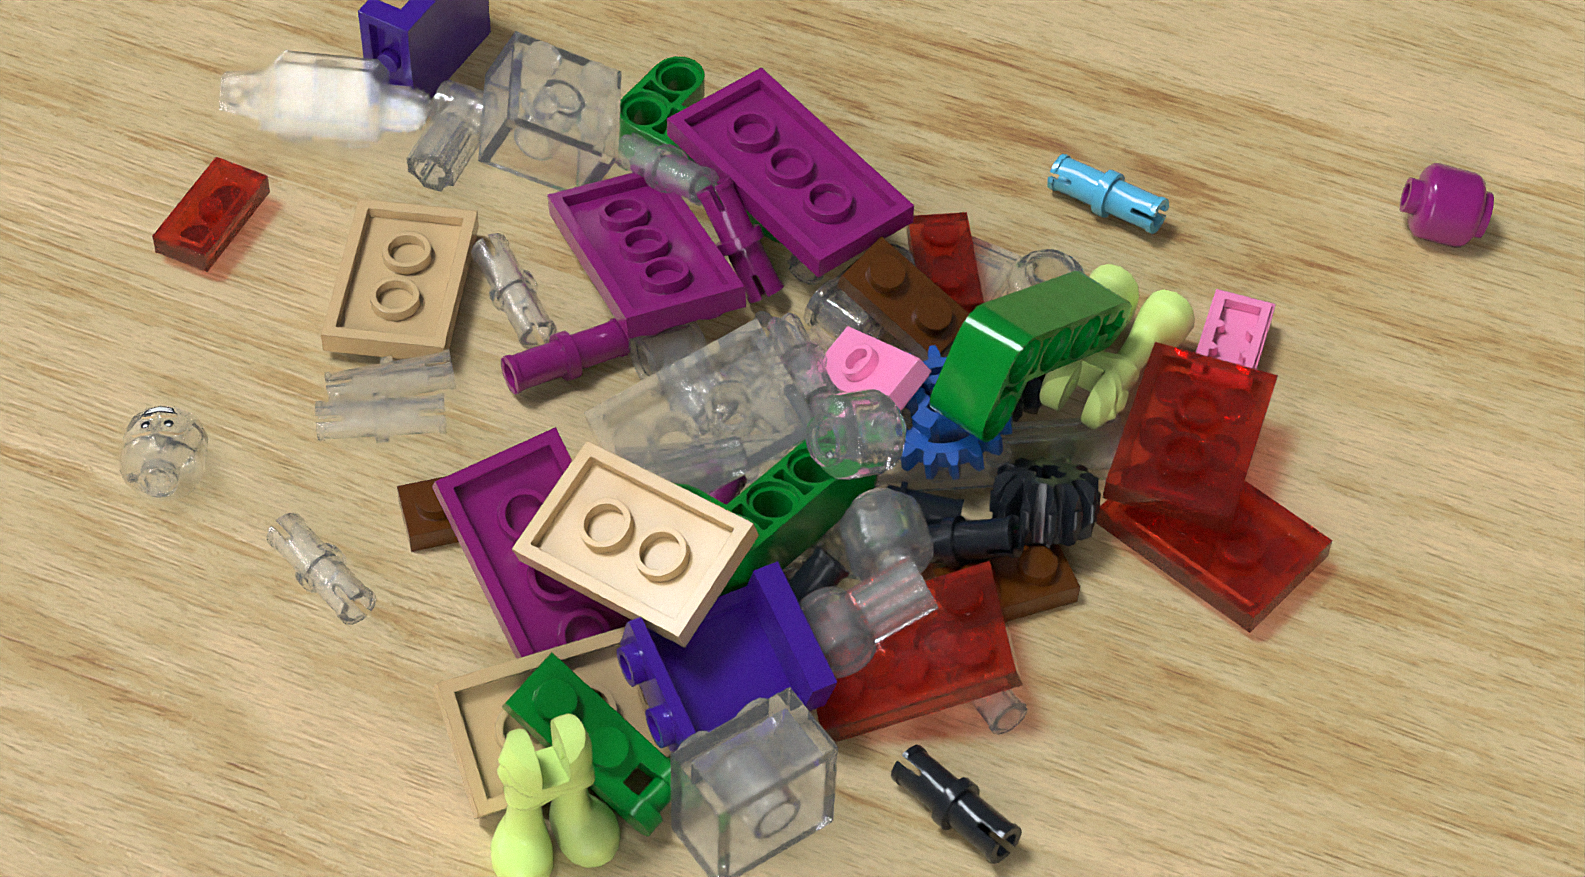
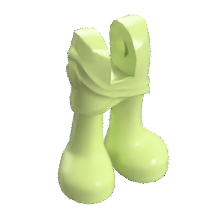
(1109, 376)
(560, 773)

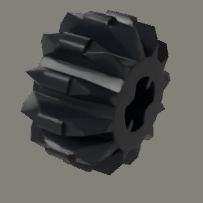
(1050, 497)

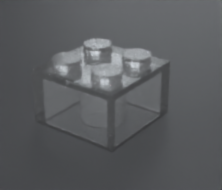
(550, 114)
(753, 785)

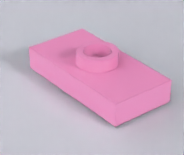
(1236, 329)
(867, 363)

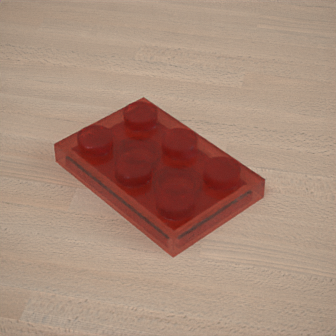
(1190, 437)
(1233, 572)
(933, 663)

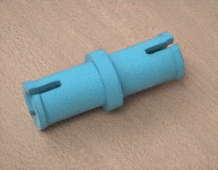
(1108, 193)

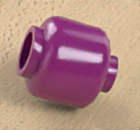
(1447, 205)

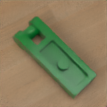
(615, 743)

